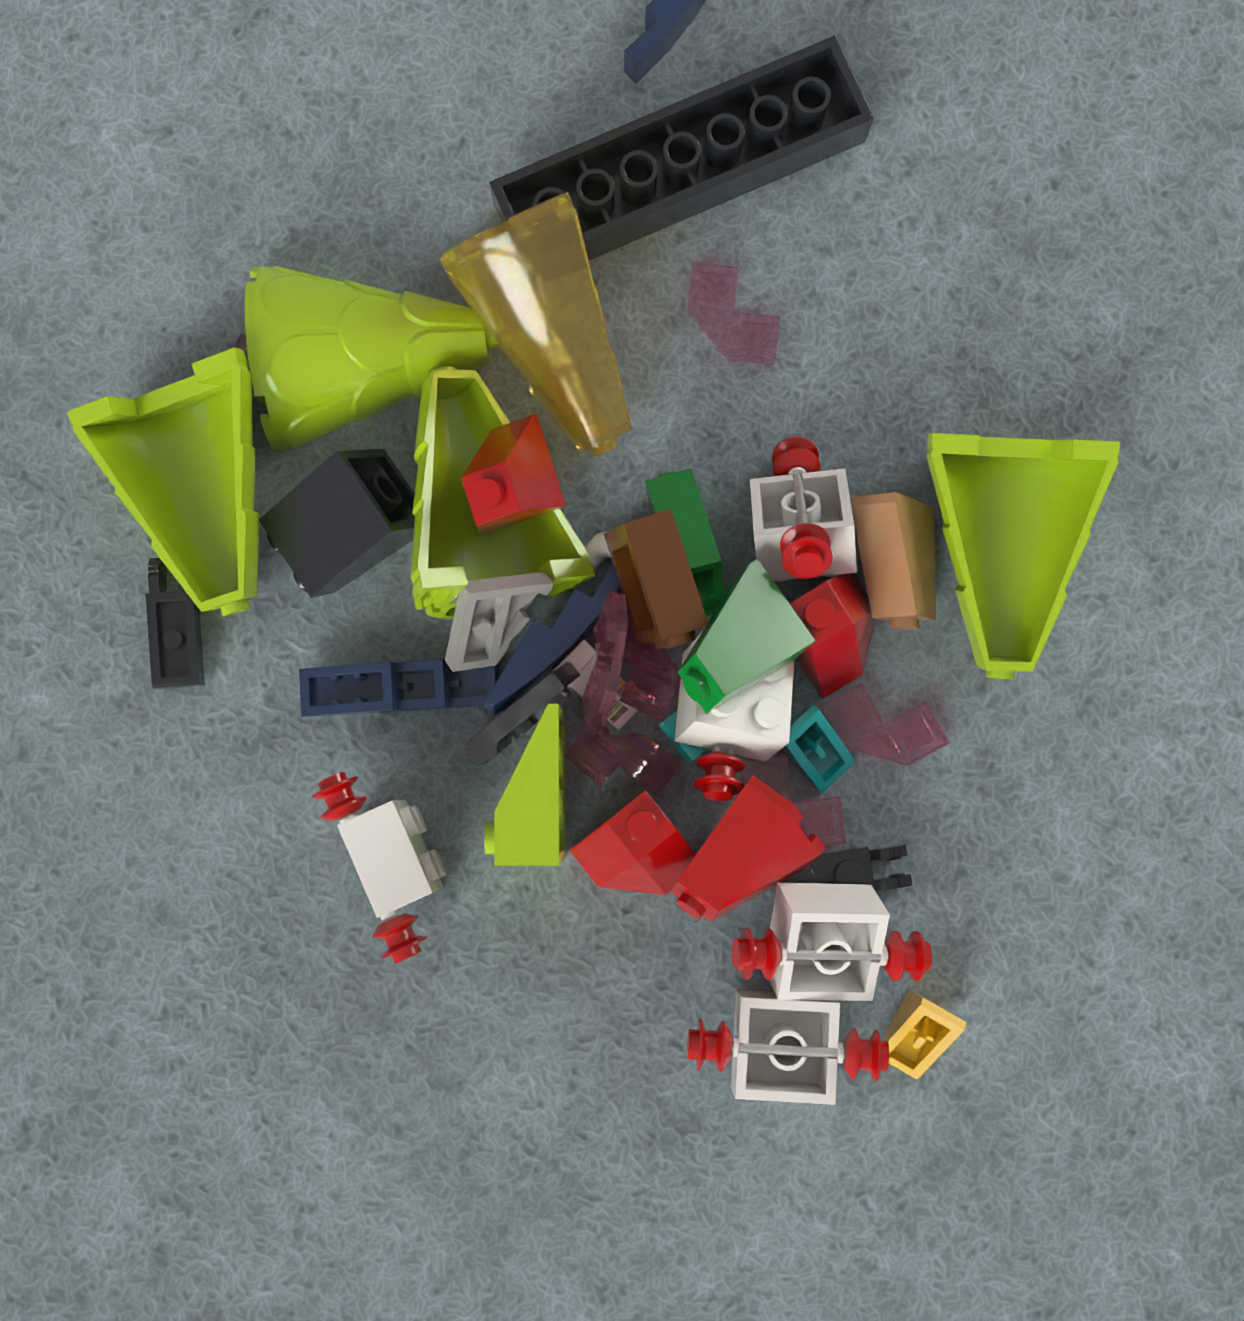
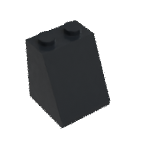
(342, 520)

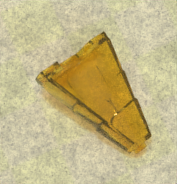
(542, 308)

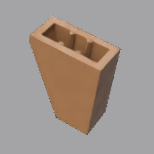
(897, 557)

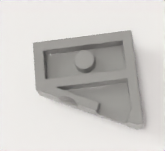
(489, 617)

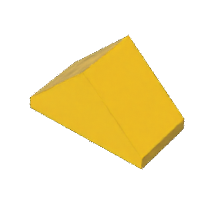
(920, 1034)

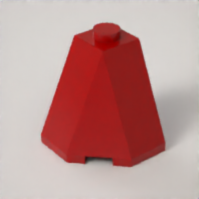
(511, 477)
(842, 627)
(635, 850)
(746, 853)

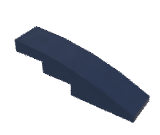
(664, 26)
(547, 647)
(392, 687)

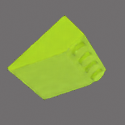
(531, 812)

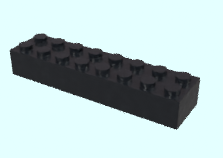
(699, 149)

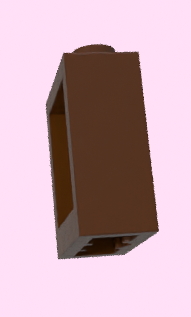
(656, 580)

